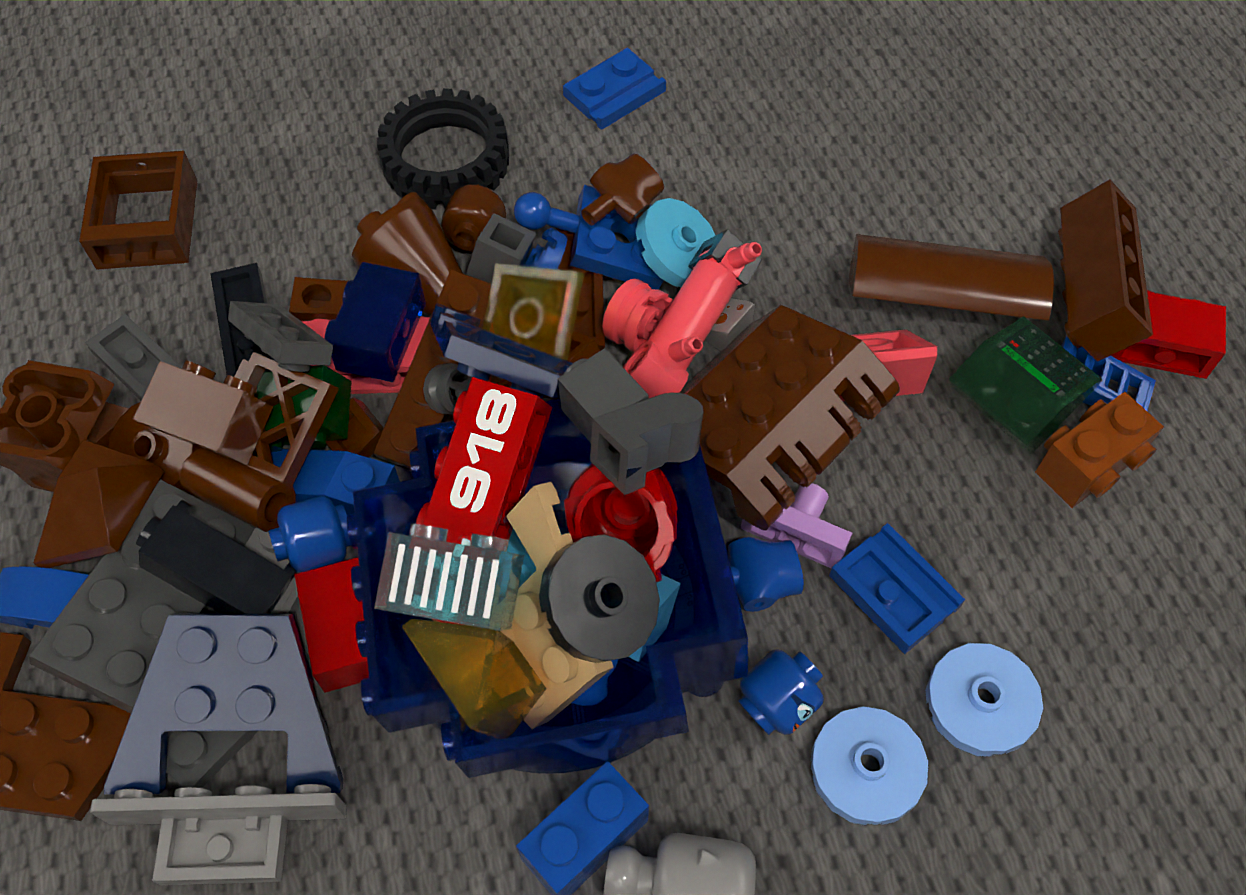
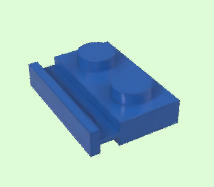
(614, 88)
(896, 588)

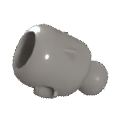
(683, 867)

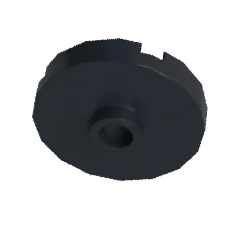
(574, 603)

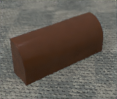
(952, 277)

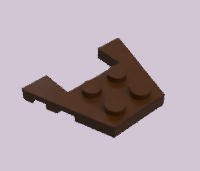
(51, 747)

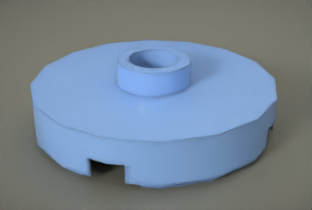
(968, 720)
(864, 794)

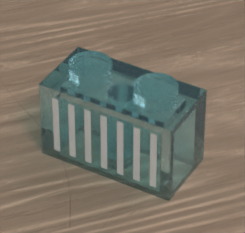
(450, 580)

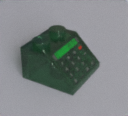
(1024, 382)

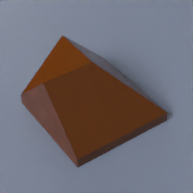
(94, 504)

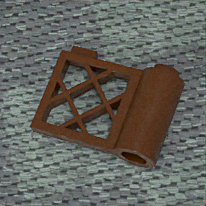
(261, 488)

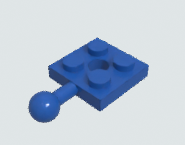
(593, 246)

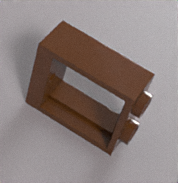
(142, 242)

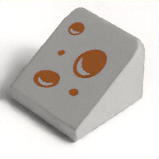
(732, 321)

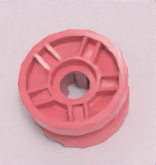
(634, 313)

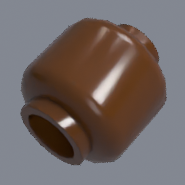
(468, 215)

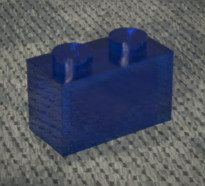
(376, 321)

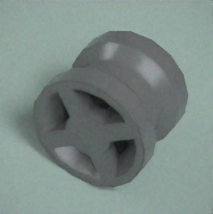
(438, 386)

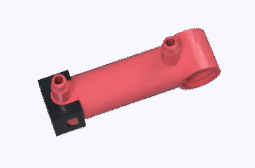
(716, 273)

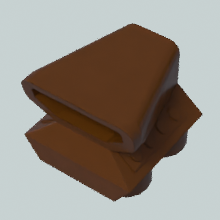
(48, 418)

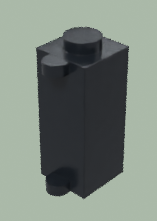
(210, 564)

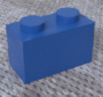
(583, 830)

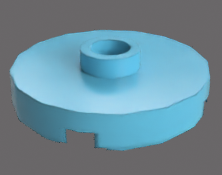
(671, 238)

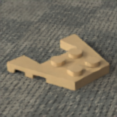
(558, 670)

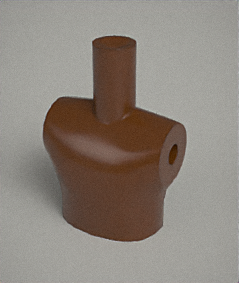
(625, 188)

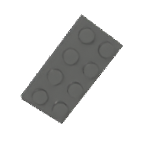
(119, 611)

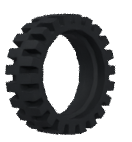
(436, 113)

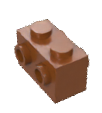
(1098, 449)

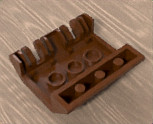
(780, 403)

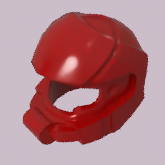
(641, 518)

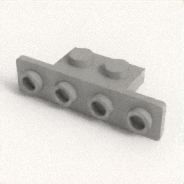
(220, 836)

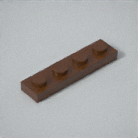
(410, 407)

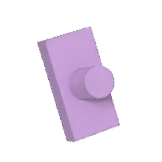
(802, 525)

